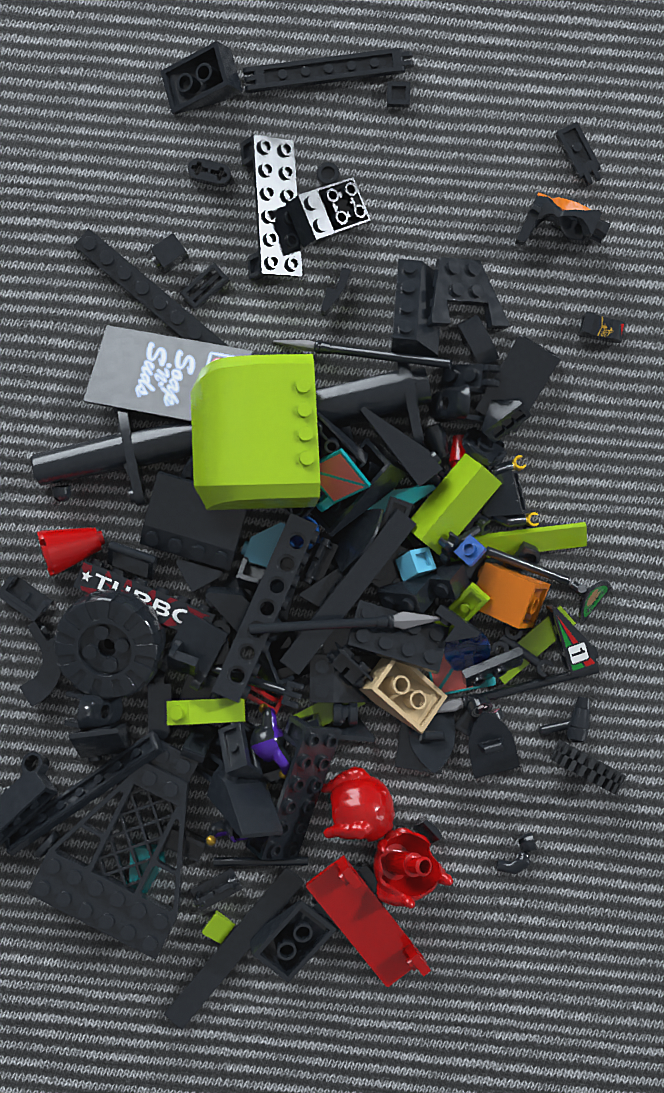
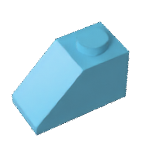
(262, 545)

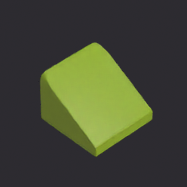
(218, 927)

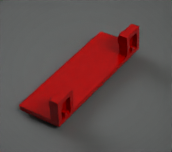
(366, 922)

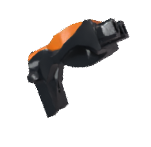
(571, 218)

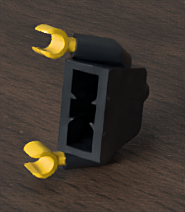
(508, 502)

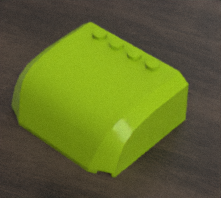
(256, 433)

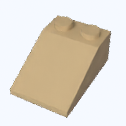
(404, 693)

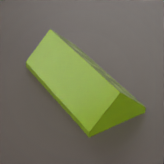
(454, 502)

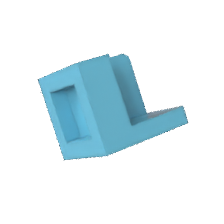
(415, 564)

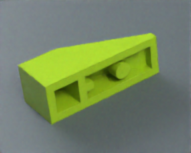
(205, 711)

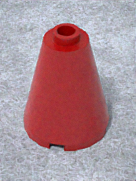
(68, 547)

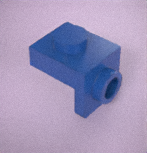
(470, 550)

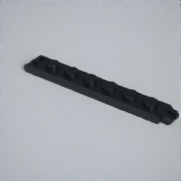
(327, 70)

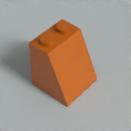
(512, 595)

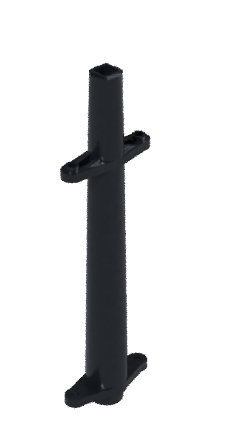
(129, 450)

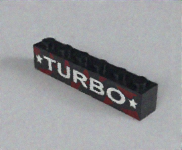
(170, 609)

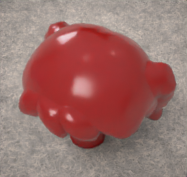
(359, 806)
(406, 868)

